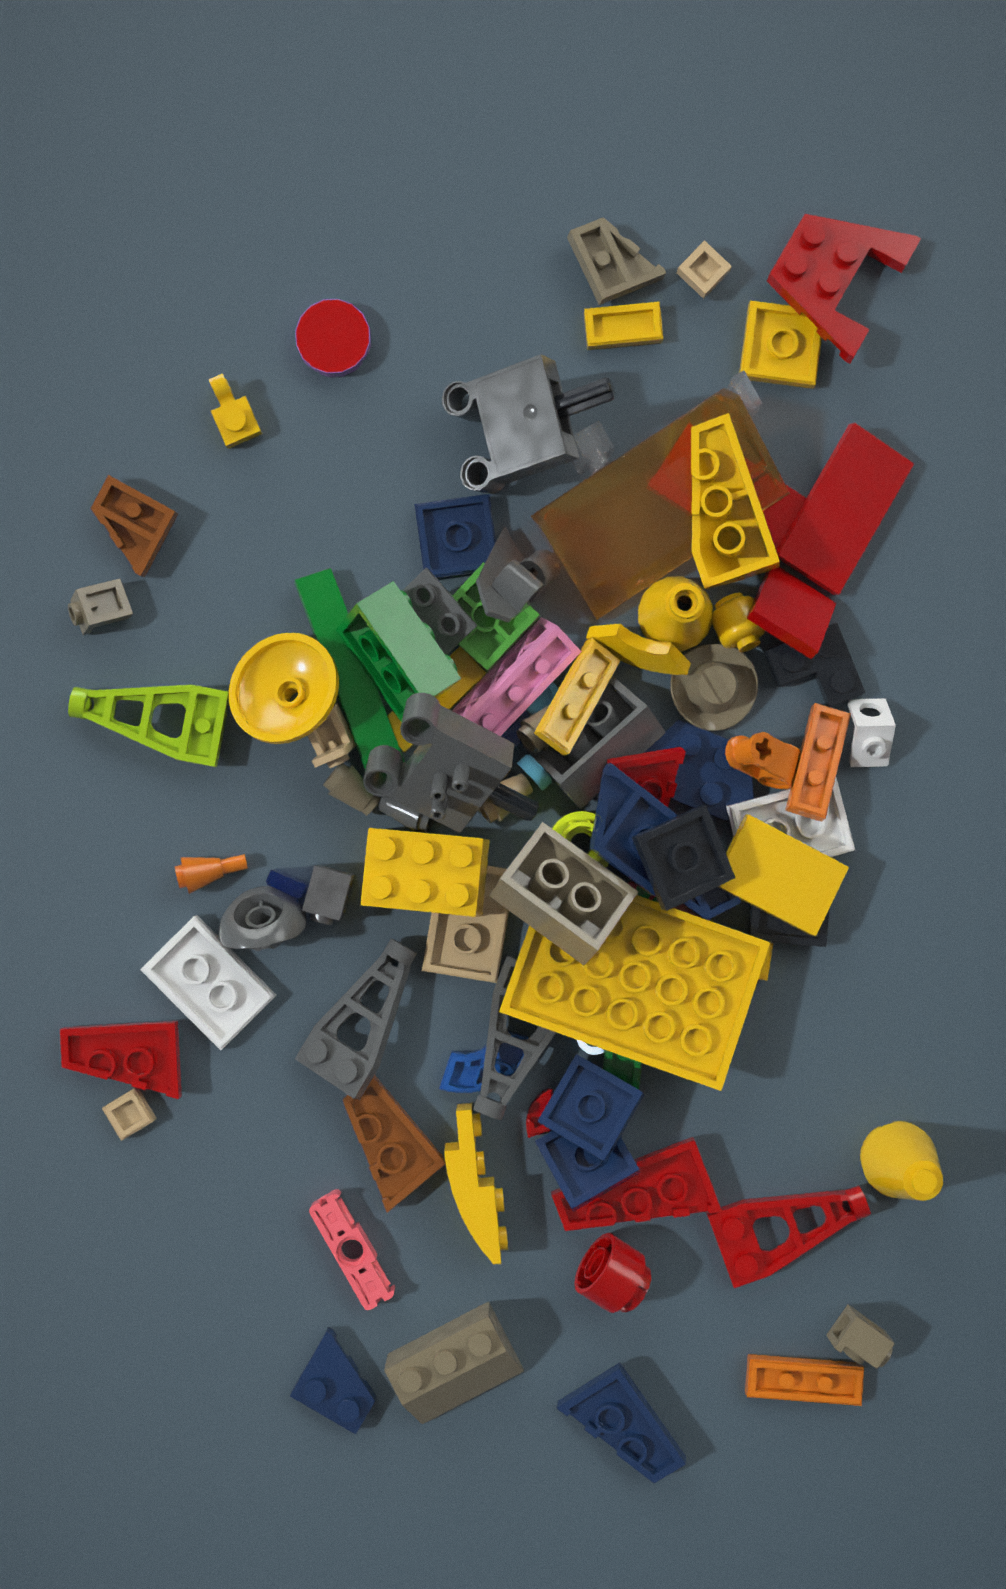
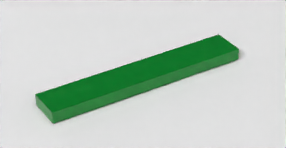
(356, 689)

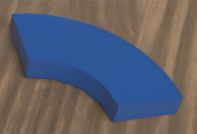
(465, 1070)

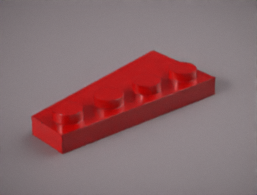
(669, 1184)

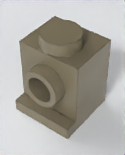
(860, 1338)

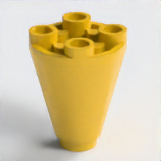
(665, 622)

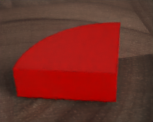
(534, 1112)

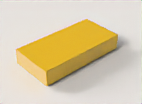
(623, 325)

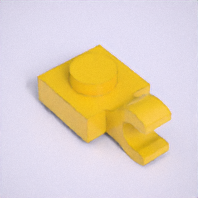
(233, 417)

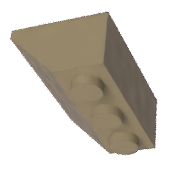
(563, 893)
(452, 1364)

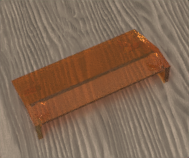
(636, 512)

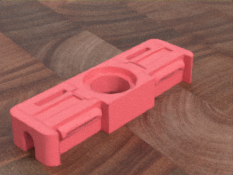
(363, 1272)

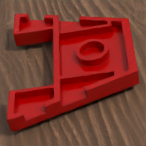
(821, 265)

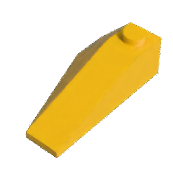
(727, 519)

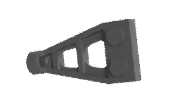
(497, 1034)
(335, 1060)

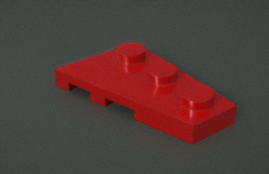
(653, 771)
(129, 1053)

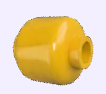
(732, 623)

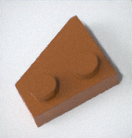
(134, 522)

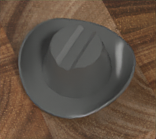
(261, 919)

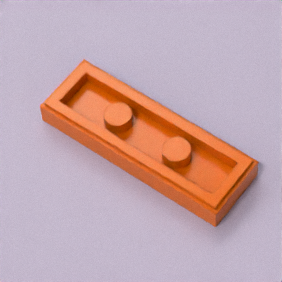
(818, 762)
(804, 1380)

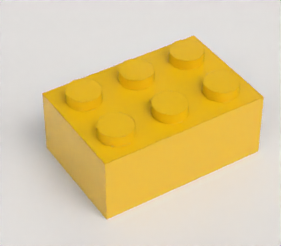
(425, 872)

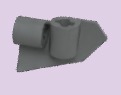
(510, 581)

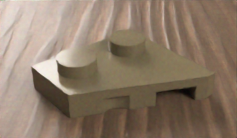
(611, 261)

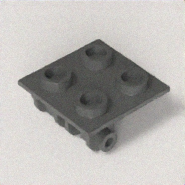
(439, 610)

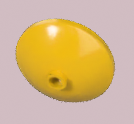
(268, 679)

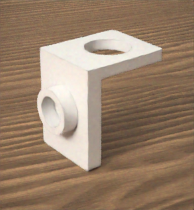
(871, 735)

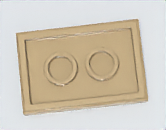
(469, 944)

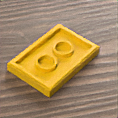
(782, 875)

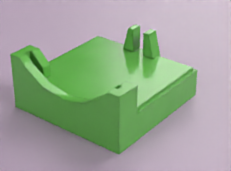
(491, 636)

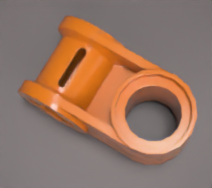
(764, 759)

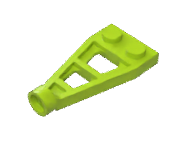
(202, 724)

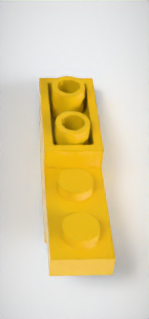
(475, 1196)

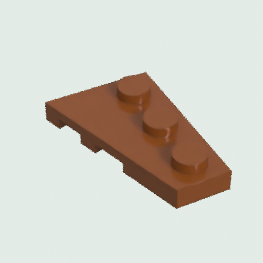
(393, 1143)

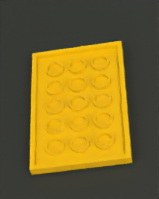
(654, 991)

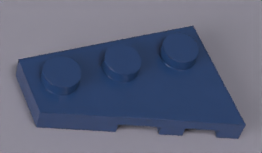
(623, 1418)

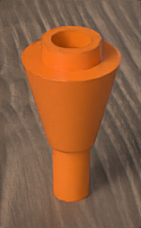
(201, 871)

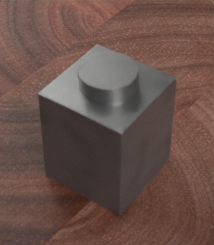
(328, 894)

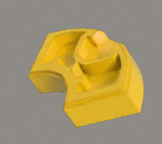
(640, 651)

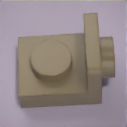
(99, 605)

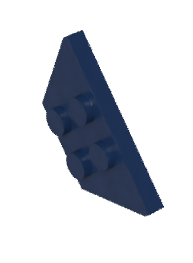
(705, 772)
(621, 813)

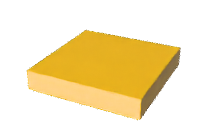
(780, 346)

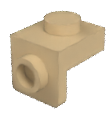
(332, 740)

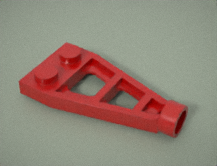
(739, 1244)

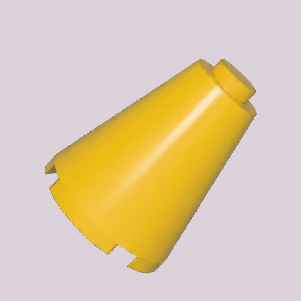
(901, 1162)

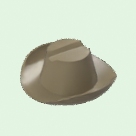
(716, 689)

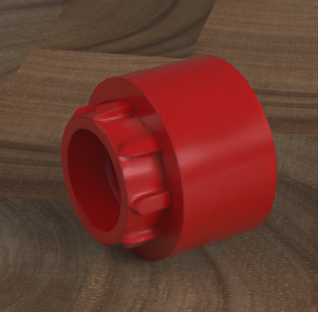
(613, 1275)

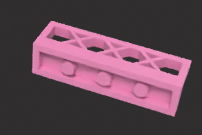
(519, 677)

